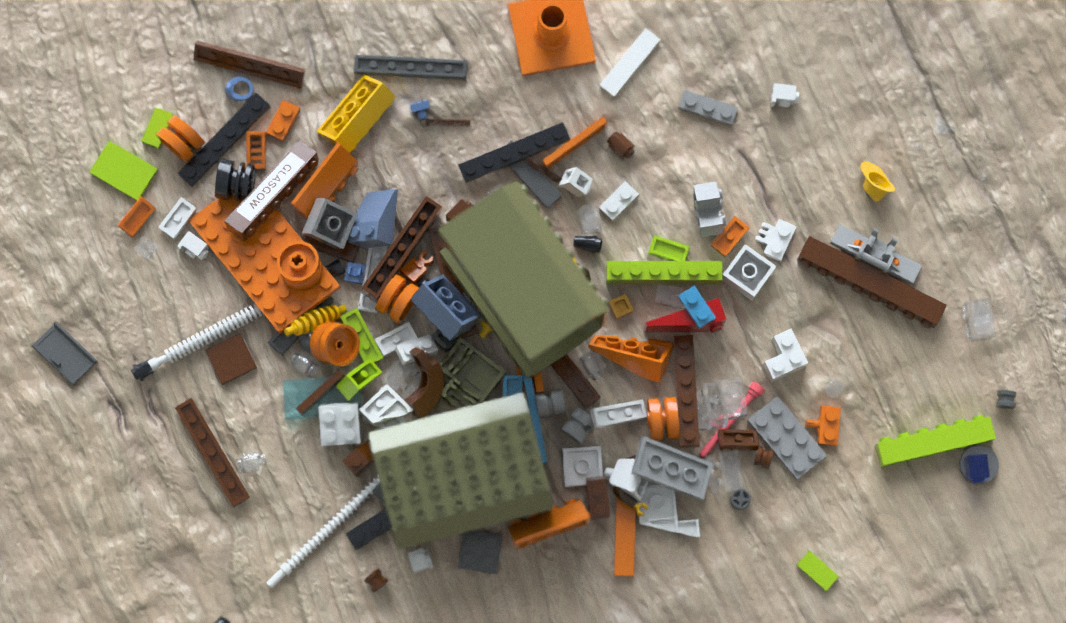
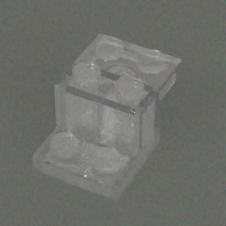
(719, 403)

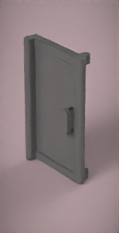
(61, 348)

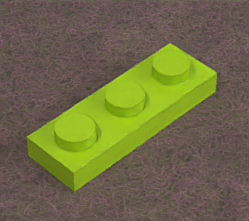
(368, 346)

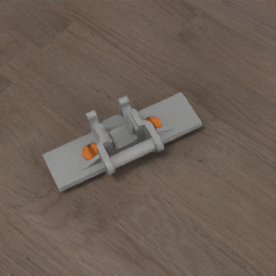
(876, 253)

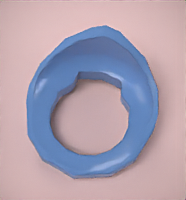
(234, 96)

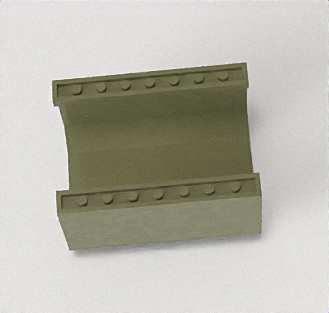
(522, 278)
(460, 470)

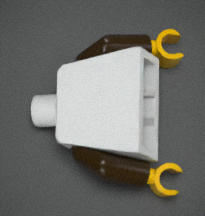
(627, 486)

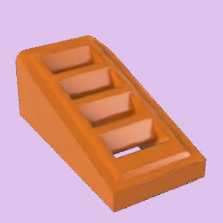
(249, 134)

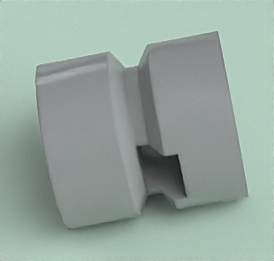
(550, 403)
(578, 426)

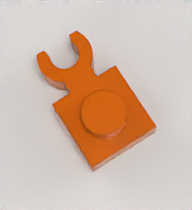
(416, 269)

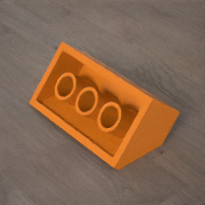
(326, 180)

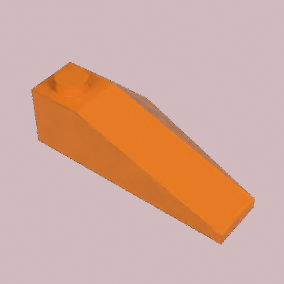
(640, 357)

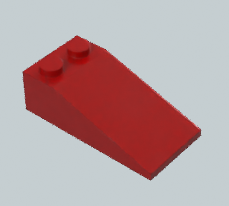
(682, 321)

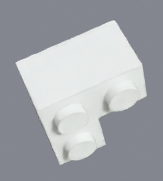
(789, 357)

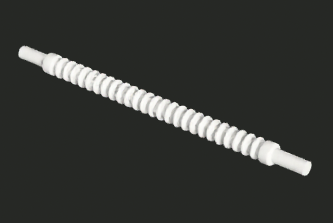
(286, 569)

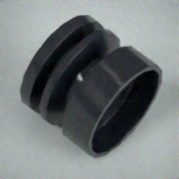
(232, 180)

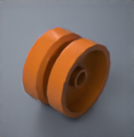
(182, 136)
(299, 265)
(397, 299)
(334, 343)
(666, 418)

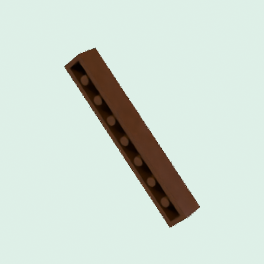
(871, 282)

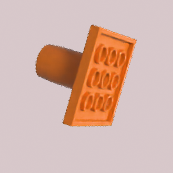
(551, 35)

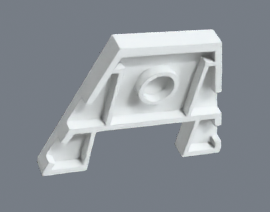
(663, 512)

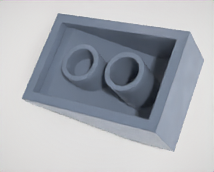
(375, 220)

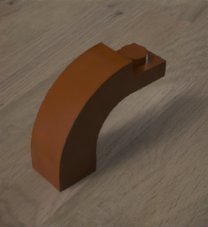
(430, 387)

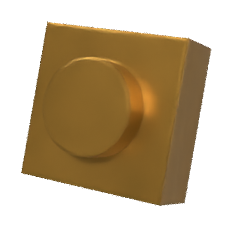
(621, 306)

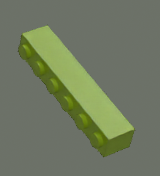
(663, 272)
(935, 441)

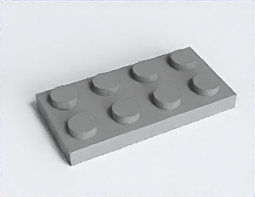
(787, 438)
(672, 468)

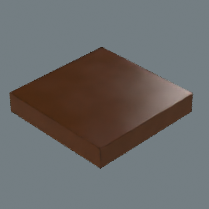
(231, 359)

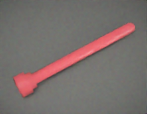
(754, 391)

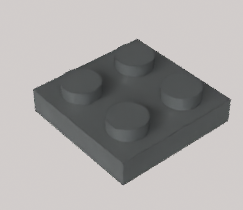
(480, 551)

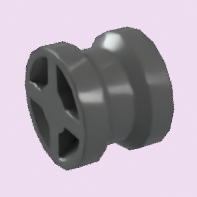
(1006, 399)
(742, 497)

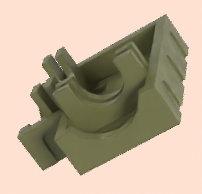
(470, 375)

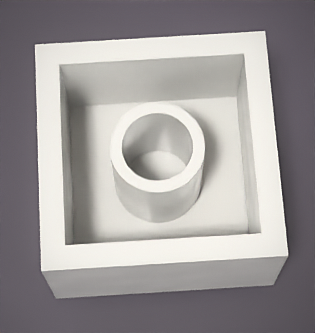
(748, 272)
(340, 423)

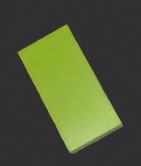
(158, 120)
(668, 249)
(817, 570)

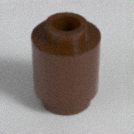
(621, 145)

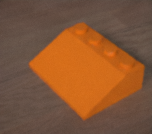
(548, 524)

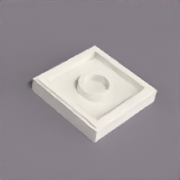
(581, 464)

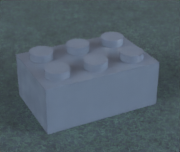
(446, 307)

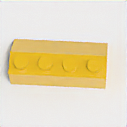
(357, 113)

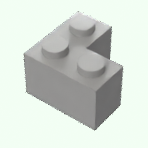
(707, 209)

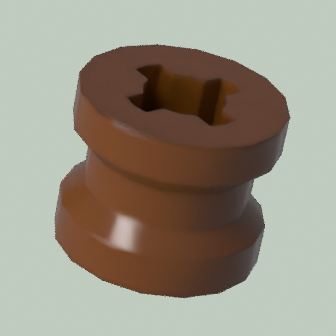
(763, 457)
(376, 580)

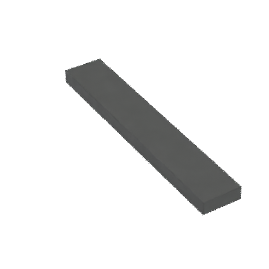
(410, 67)

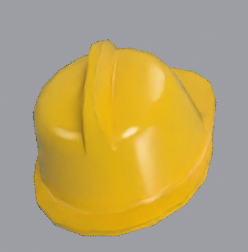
(875, 181)

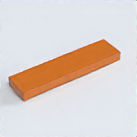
(574, 143)
(624, 540)

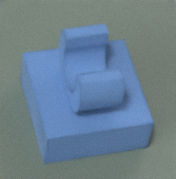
(420, 107)
(355, 273)

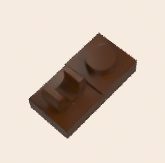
(738, 439)

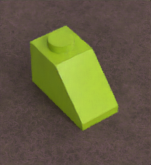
(358, 379)

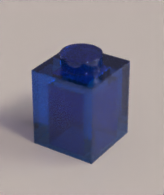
(977, 468)

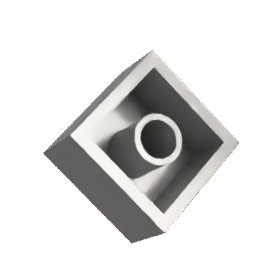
(329, 223)

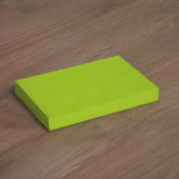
(123, 171)

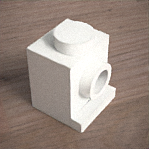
(784, 95)
(576, 182)
(194, 246)
(420, 560)

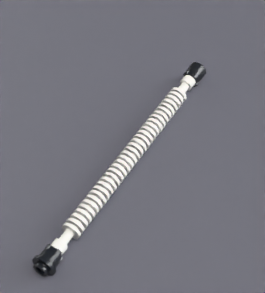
(148, 367)

